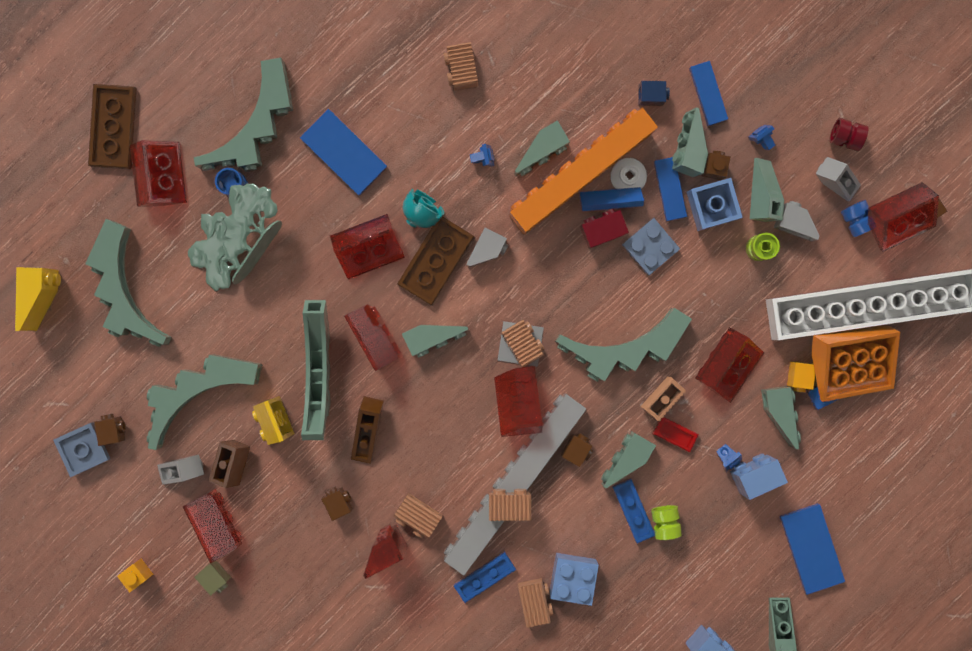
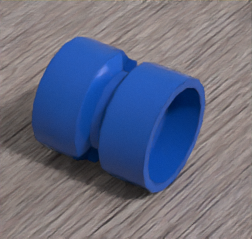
(228, 177)
(857, 217)

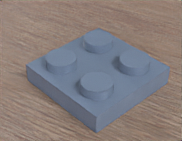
(651, 246)
(81, 450)

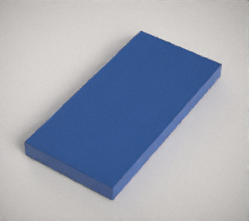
(343, 152)
(812, 548)

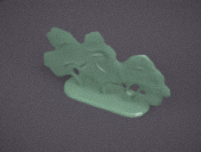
(229, 233)

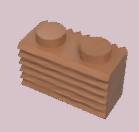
(462, 66)
(523, 343)
(663, 398)
(509, 505)
(417, 516)
(534, 602)

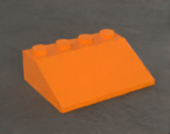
(855, 361)

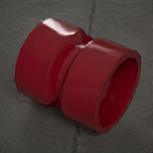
(851, 135)

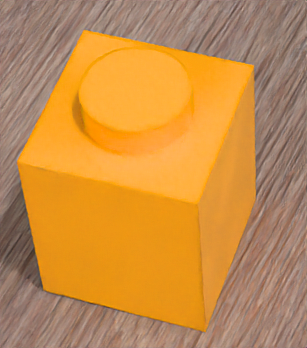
(801, 376)
(135, 575)

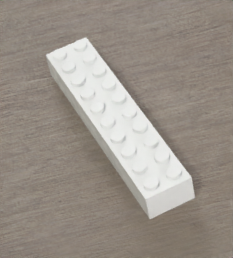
(870, 305)

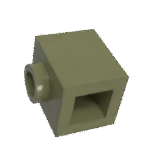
(213, 578)

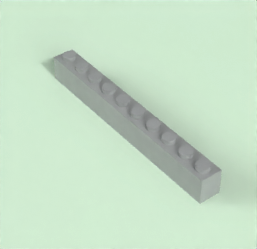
(518, 475)

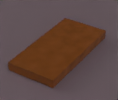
(112, 126)
(435, 260)

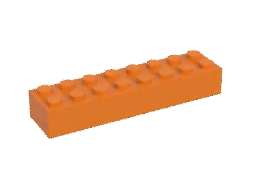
(585, 169)

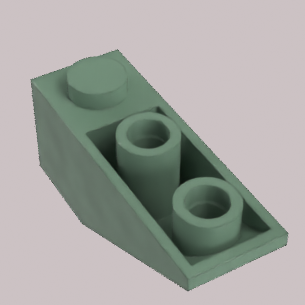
(547, 142)
(692, 147)
(766, 195)
(426, 336)
(780, 409)
(633, 455)
(781, 625)

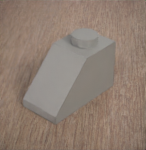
(838, 178)
(797, 222)
(487, 248)
(181, 469)

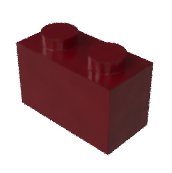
(604, 228)

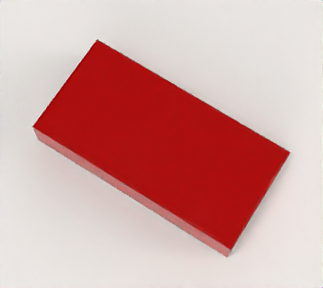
(675, 434)

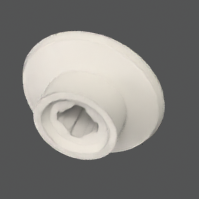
(624, 165)

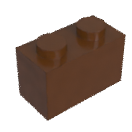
(229, 463)

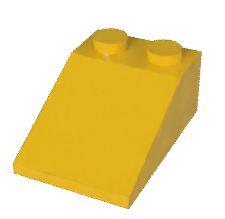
(34, 296)
(273, 421)

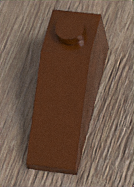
(366, 429)

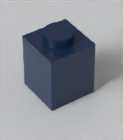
(653, 93)

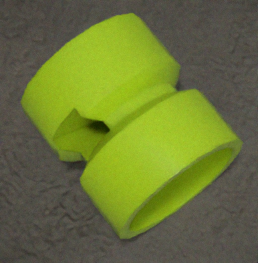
(762, 247)
(666, 522)

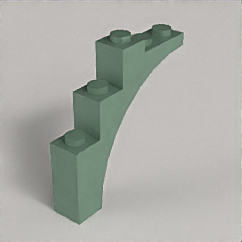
(261, 127)
(108, 258)
(658, 341)
(317, 369)
(170, 400)

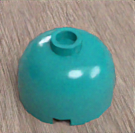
(420, 210)

